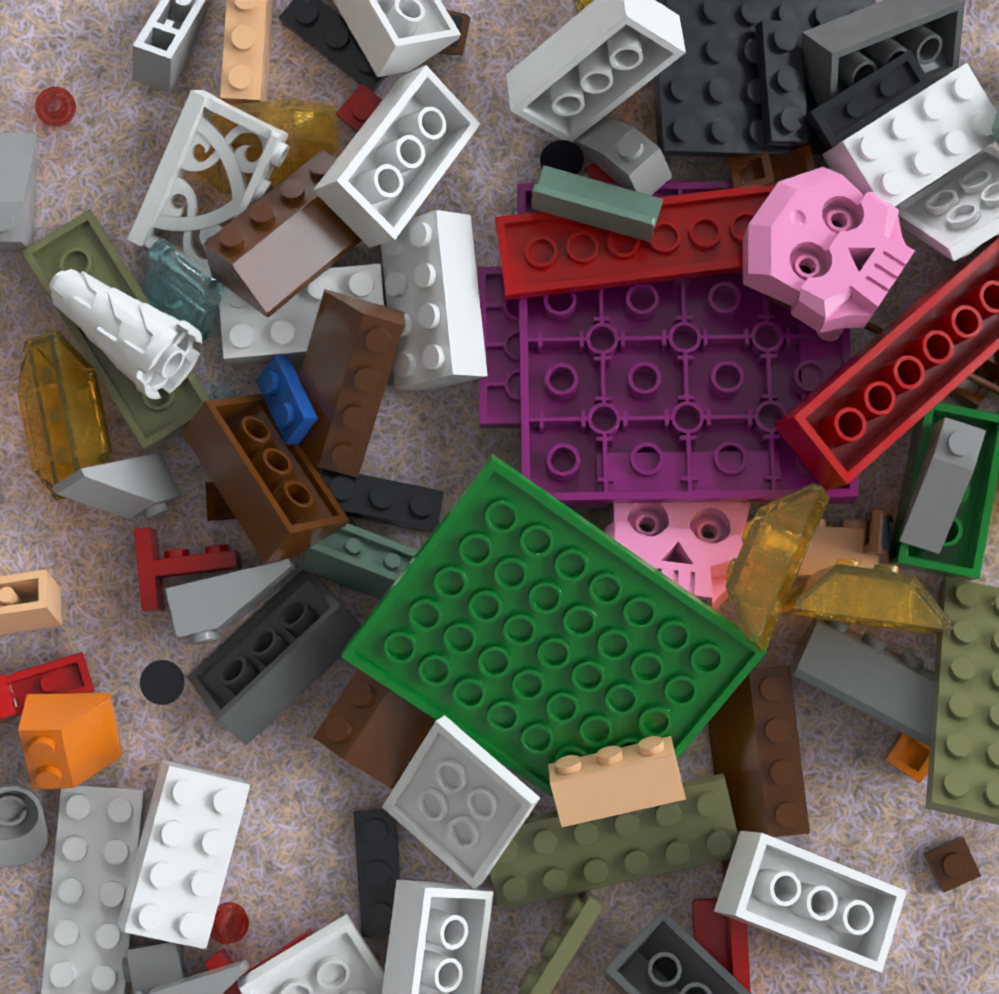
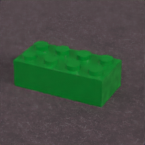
(966, 540)

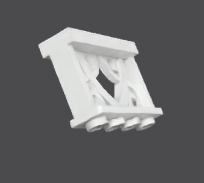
(194, 129)

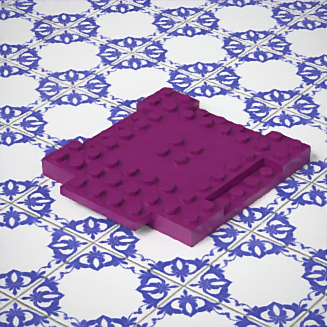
(653, 385)

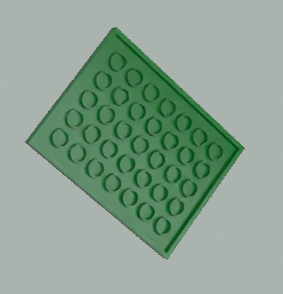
(546, 633)

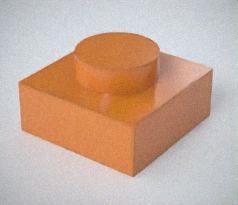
(909, 757)

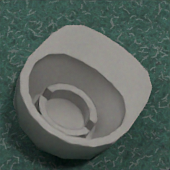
(21, 825)

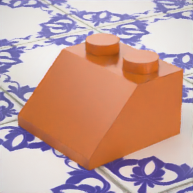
(68, 738)

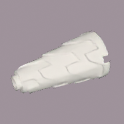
(136, 337)

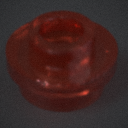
(60, 117)
(236, 926)

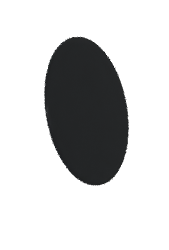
(563, 156)
(162, 682)

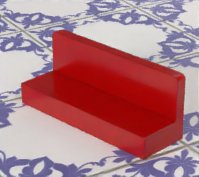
(723, 939)

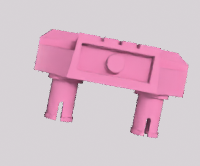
(848, 263)
(677, 535)

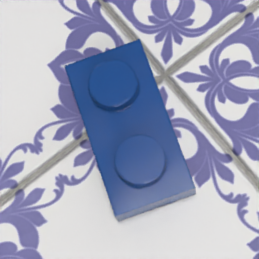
(286, 399)

